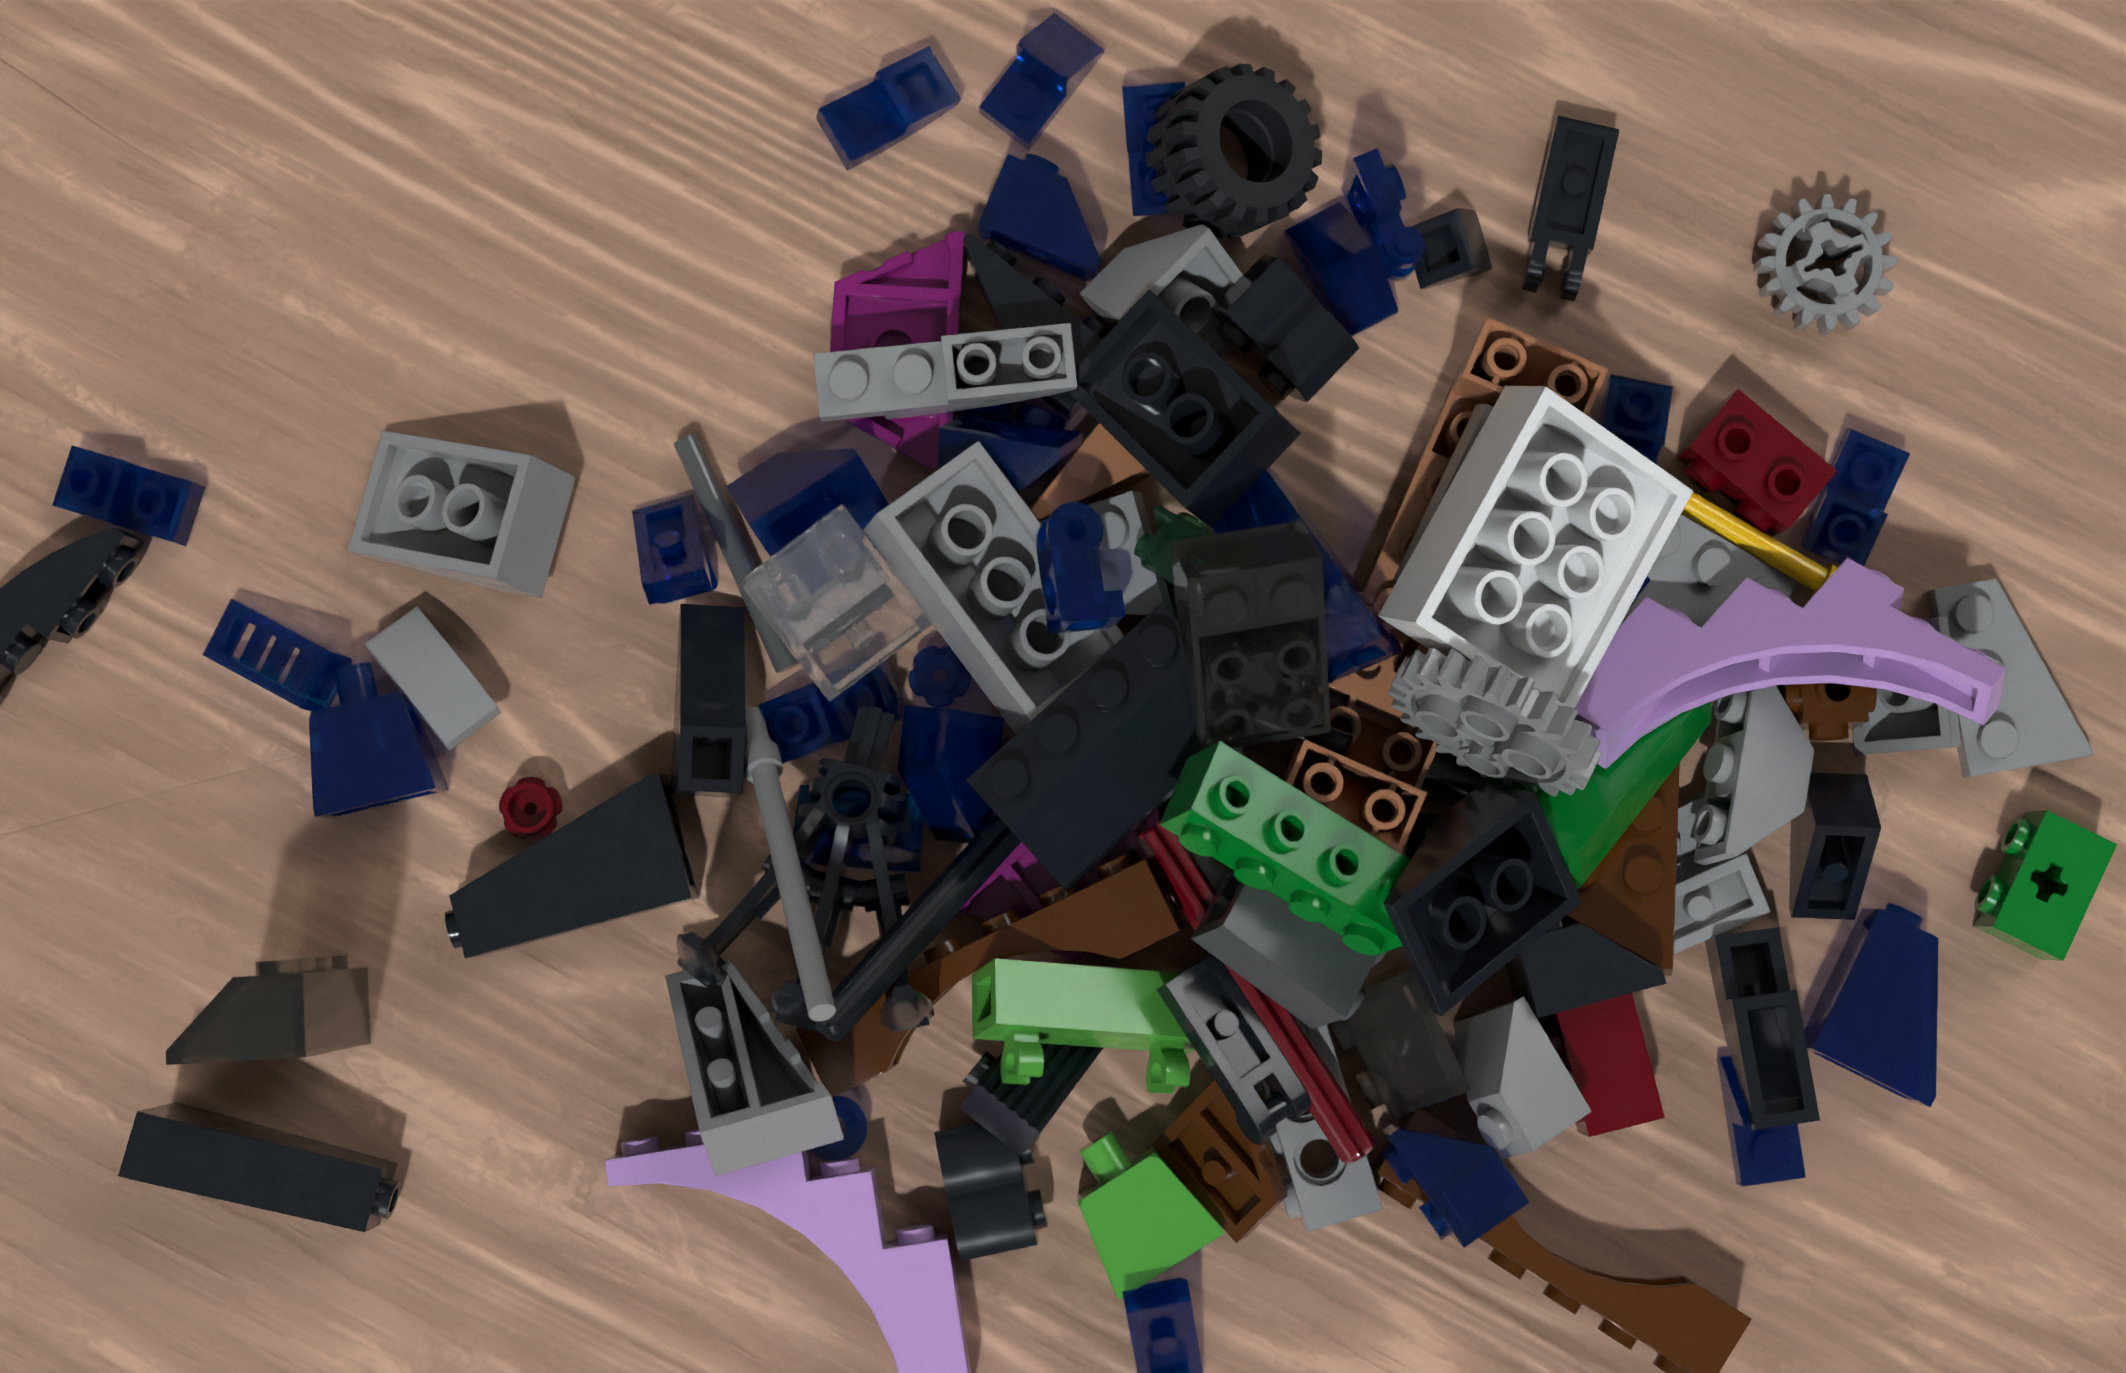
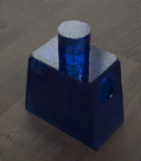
(369, 749)

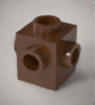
(1829, 708)

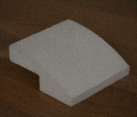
(1711, 895)

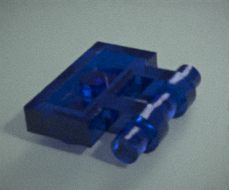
(1374, 200)

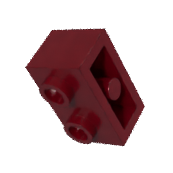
(1755, 464)
(1608, 1063)

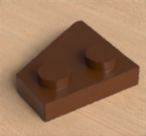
(1220, 1165)

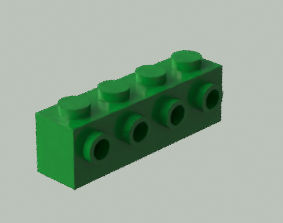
(1287, 846)

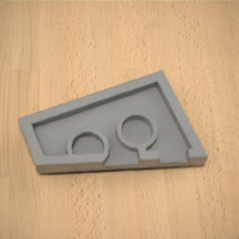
(2032, 716)

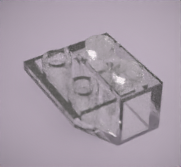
(835, 603)

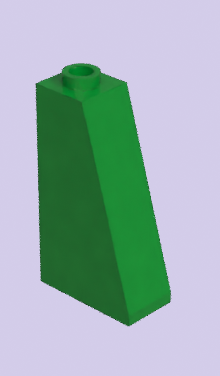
(1596, 817)

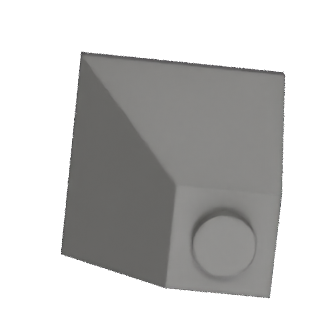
(1182, 269)
(1516, 1079)

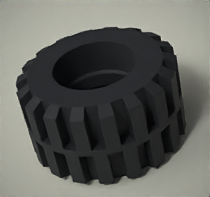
(1271, 131)

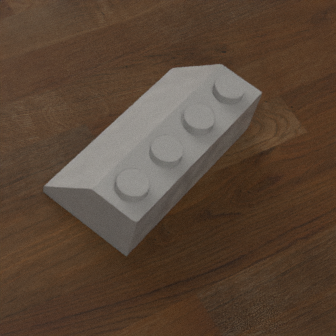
(973, 568)

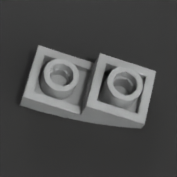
(433, 678)

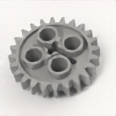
(1495, 722)

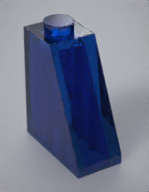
(1883, 1005)

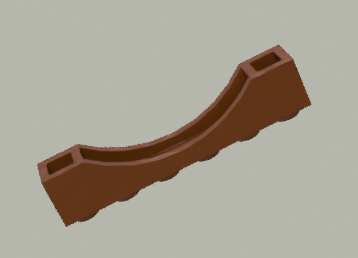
(1108, 918)
(1668, 1314)

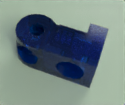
(1072, 572)

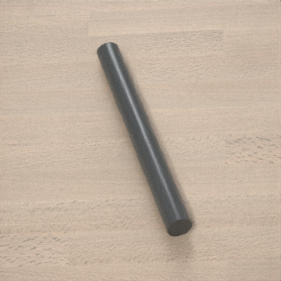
(730, 541)

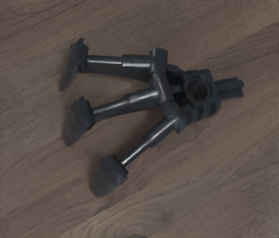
(831, 891)

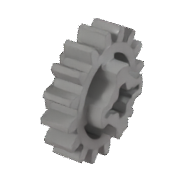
(1831, 288)

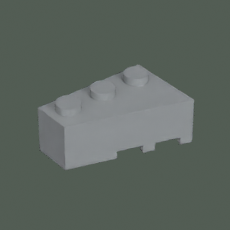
(745, 1077)

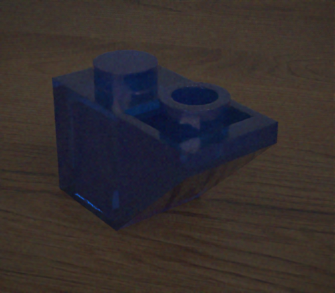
(935, 760)
(1460, 1178)

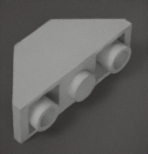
(1752, 773)

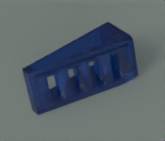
(311, 677)

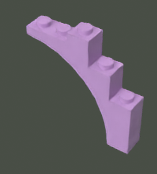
(1764, 640)
(903, 1281)

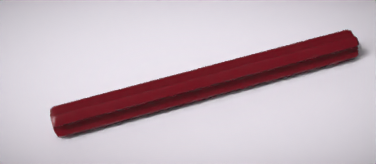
(1328, 1101)

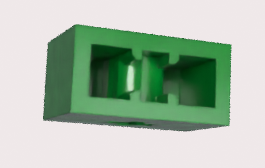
(2069, 864)

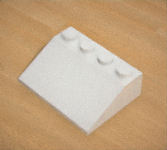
(1537, 544)

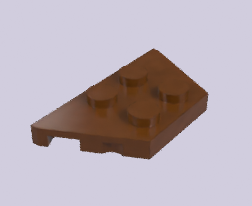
(1635, 884)

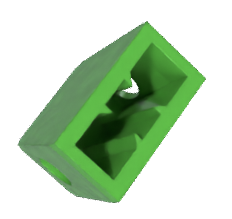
(1140, 1214)

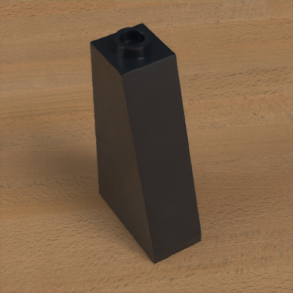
(592, 871)
(259, 1167)

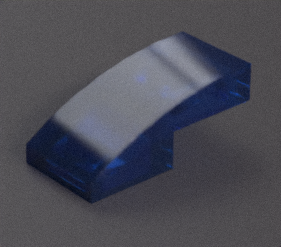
(889, 108)

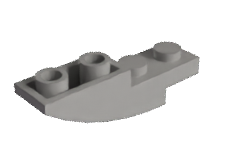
(946, 374)

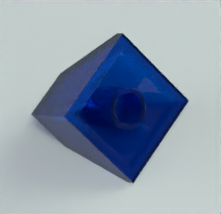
(800, 489)

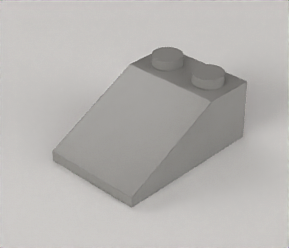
(463, 512)

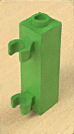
(1077, 1007)

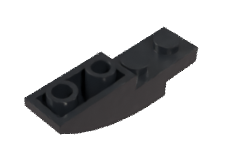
(61, 596)

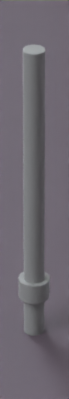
(763, 768)

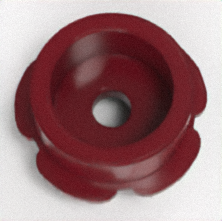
(513, 805)

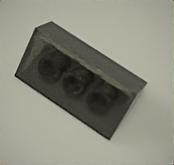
(281, 1013)

